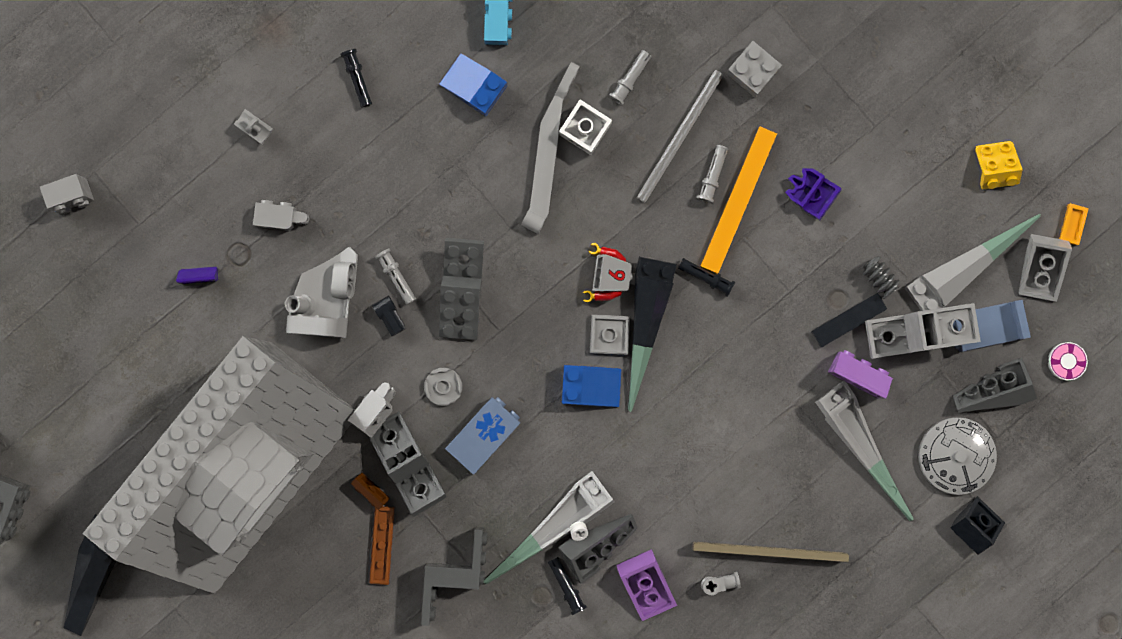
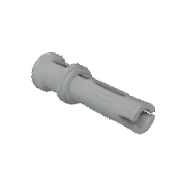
(626, 84)
(710, 182)
(391, 268)

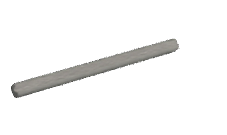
(680, 136)

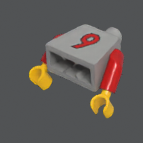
(611, 274)

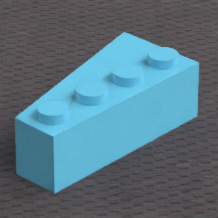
(496, 22)

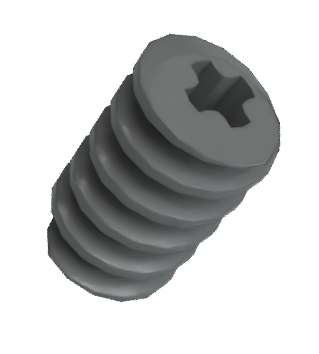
(881, 276)

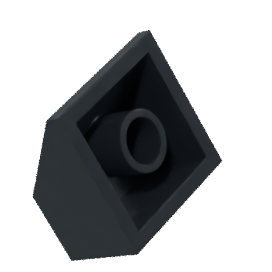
(978, 526)

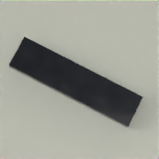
(849, 320)

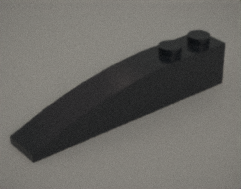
(89, 578)

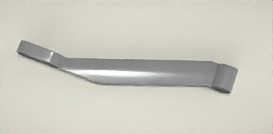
(546, 155)

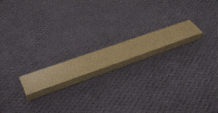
(770, 551)

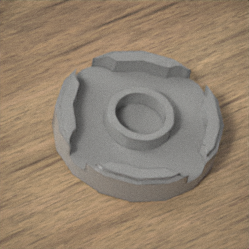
(443, 386)

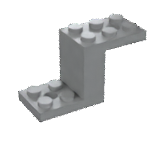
(923, 331)

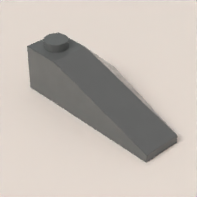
(1003, 388)
(586, 555)

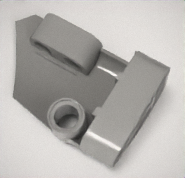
(324, 298)

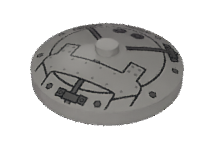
(957, 456)

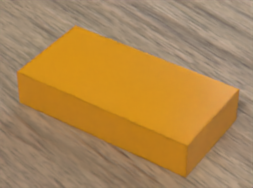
(1073, 224)

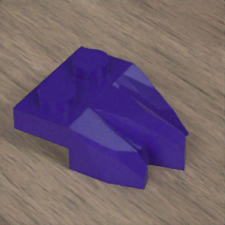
(813, 192)

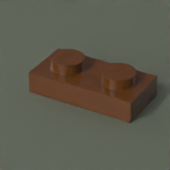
(369, 490)

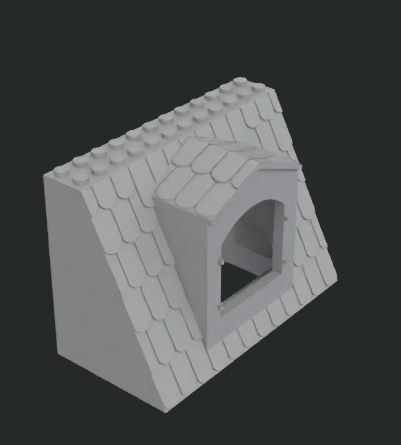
(223, 468)

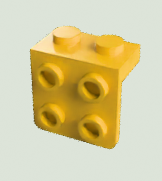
(999, 165)

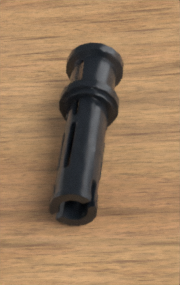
(354, 69)
(715, 281)
(571, 594)

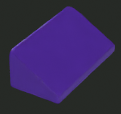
(197, 275)

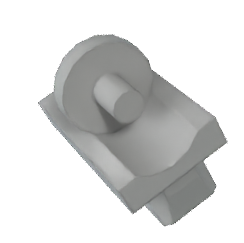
(253, 126)

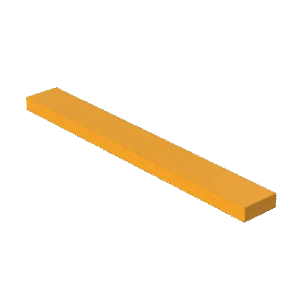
(738, 200)

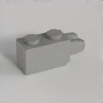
(278, 216)
(373, 410)

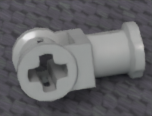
(721, 583)

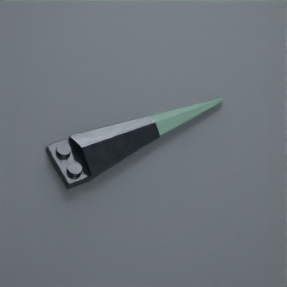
(652, 293)

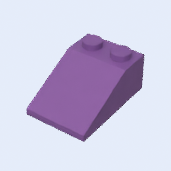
(646, 585)

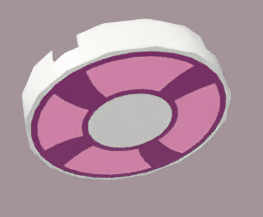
(1067, 361)

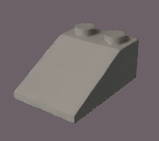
(1044, 267)

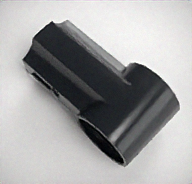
(387, 312)

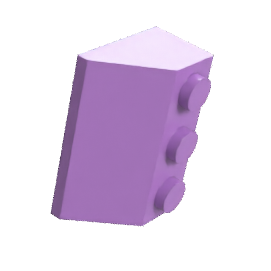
(861, 374)

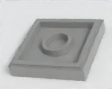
(609, 334)

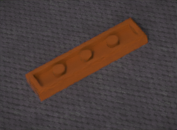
(382, 545)

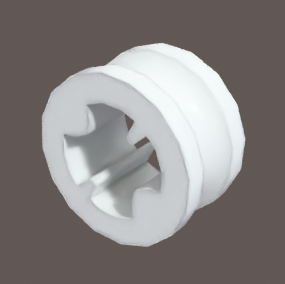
(581, 527)

